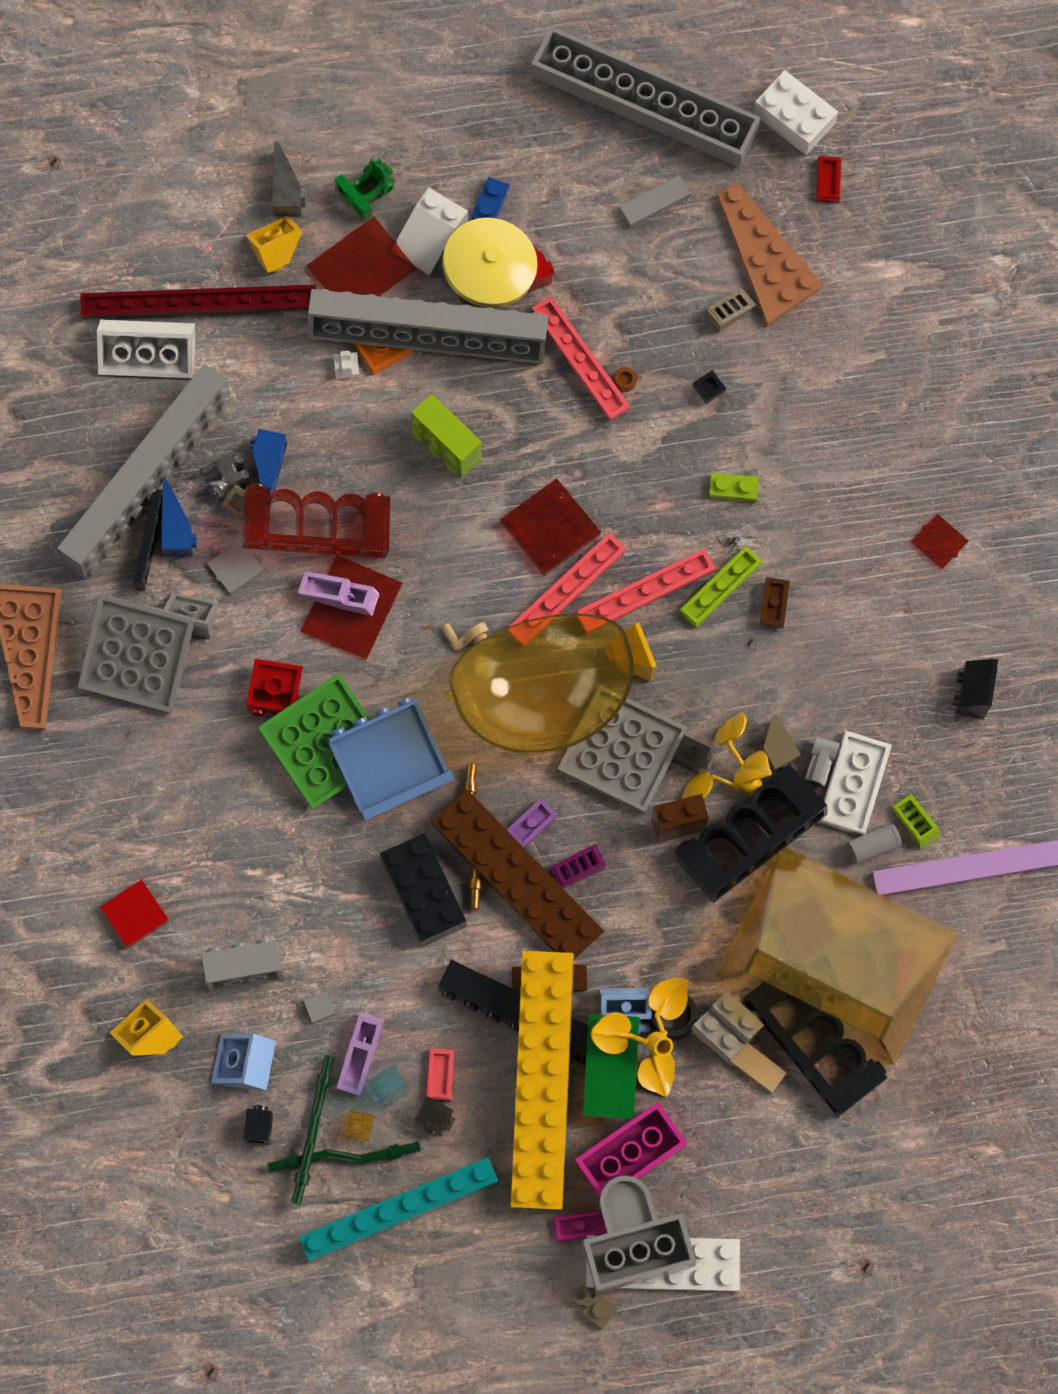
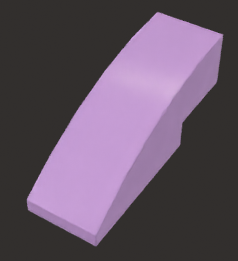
(339, 593)
(360, 1053)

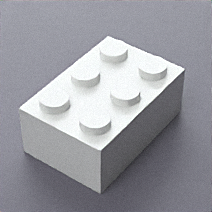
(795, 112)

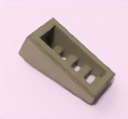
(719, 323)

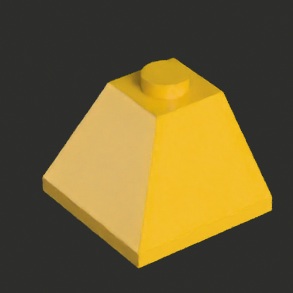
(275, 243)
(642, 657)
(146, 1031)

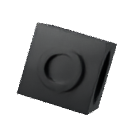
(258, 1125)

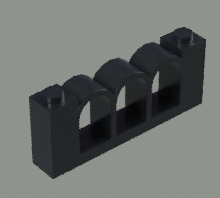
(785, 785)
(851, 1089)

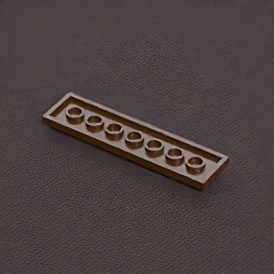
(516, 876)

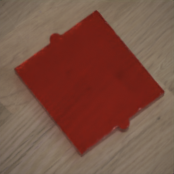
(939, 541)

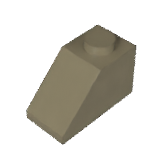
(779, 746)

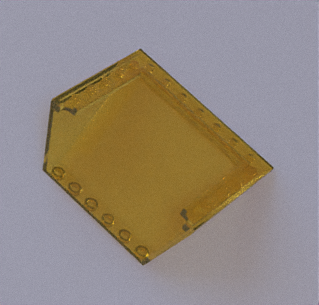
(840, 948)

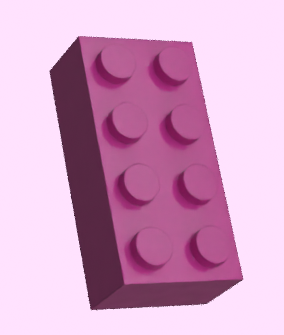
(632, 1149)

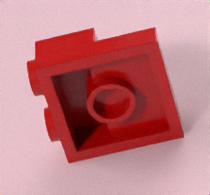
(273, 687)

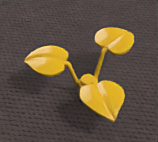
(748, 775)
(612, 1035)

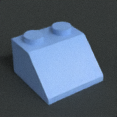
(243, 1061)

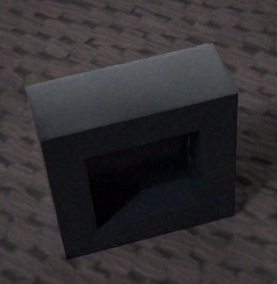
(709, 387)

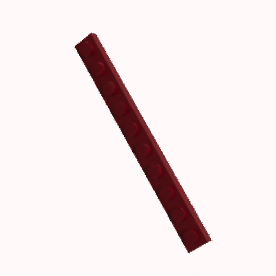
(195, 301)

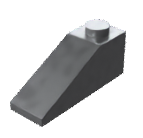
(286, 193)

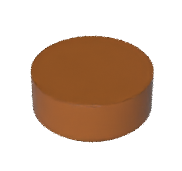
(625, 379)

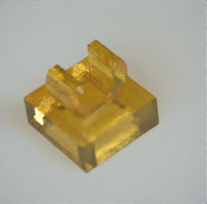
(359, 1125)

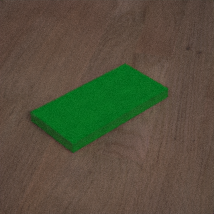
(610, 1077)

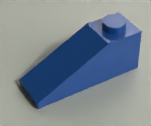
(269, 453)
(176, 529)

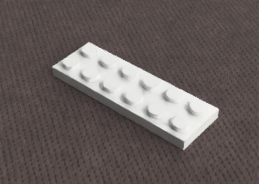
(715, 1269)

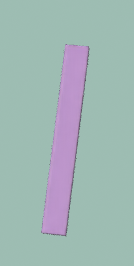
(966, 868)

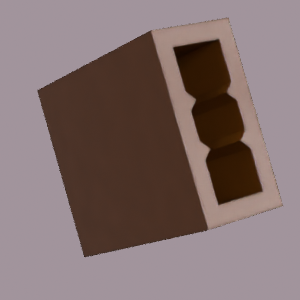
(679, 818)

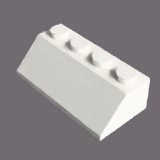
(146, 348)

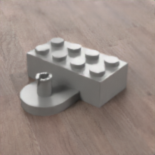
(635, 1241)

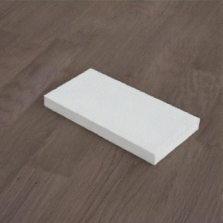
(855, 783)

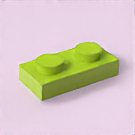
(733, 487)

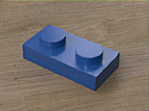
(491, 199)

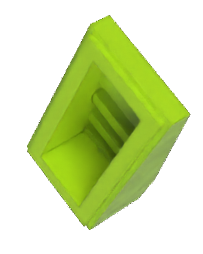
(927, 838)

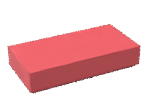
(440, 1074)

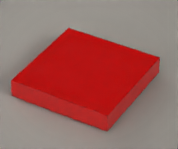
(134, 913)

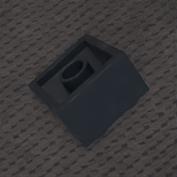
(975, 687)

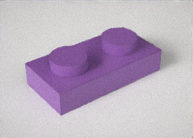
(532, 822)

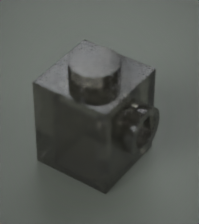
(692, 755)
(435, 1117)

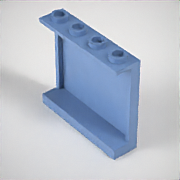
(389, 758)

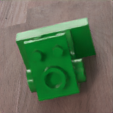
(374, 172)

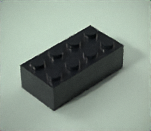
(423, 890)

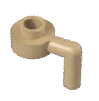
(473, 635)

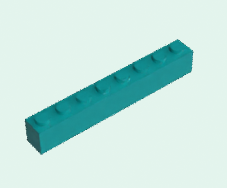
(398, 1210)

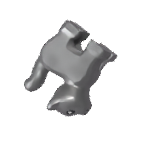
(229, 476)

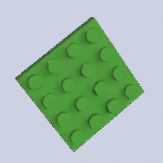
(301, 734)

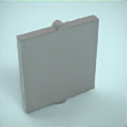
(235, 567)

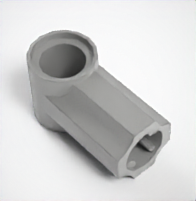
(822, 756)

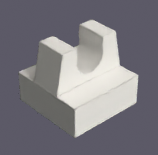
(346, 365)

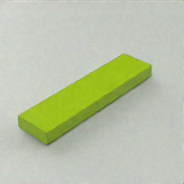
(720, 586)

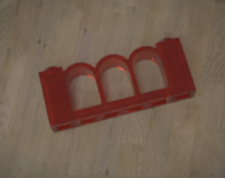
(375, 523)

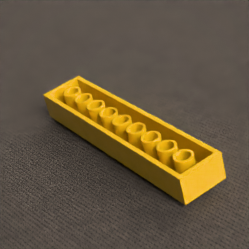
(542, 1080)

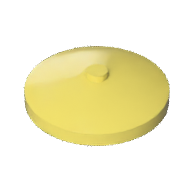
(489, 262)

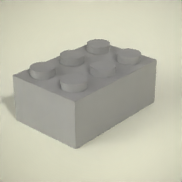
(242, 965)

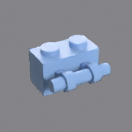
(626, 1001)

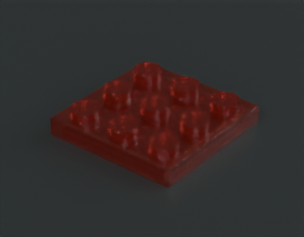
(550, 527)

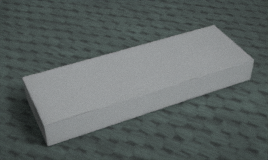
(654, 201)

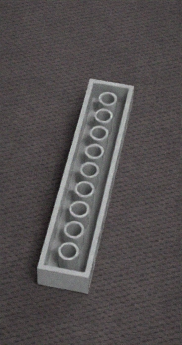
(645, 96)
(427, 326)
(144, 472)

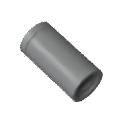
(874, 844)

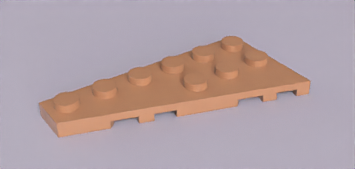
(771, 264)
(29, 642)

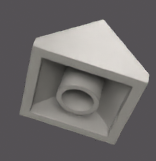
(201, 609)

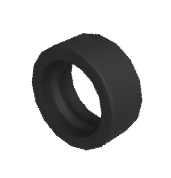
(682, 1031)

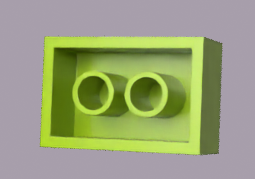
(446, 436)

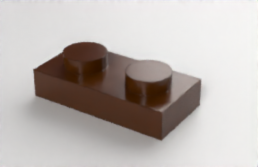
(774, 603)

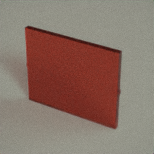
(362, 262)
(348, 629)

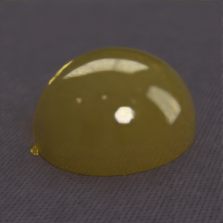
(544, 682)

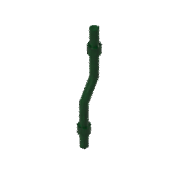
(393, 1152)
(302, 1178)

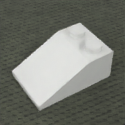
(429, 230)

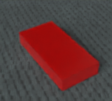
(828, 179)

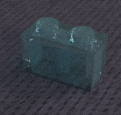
(387, 1087)

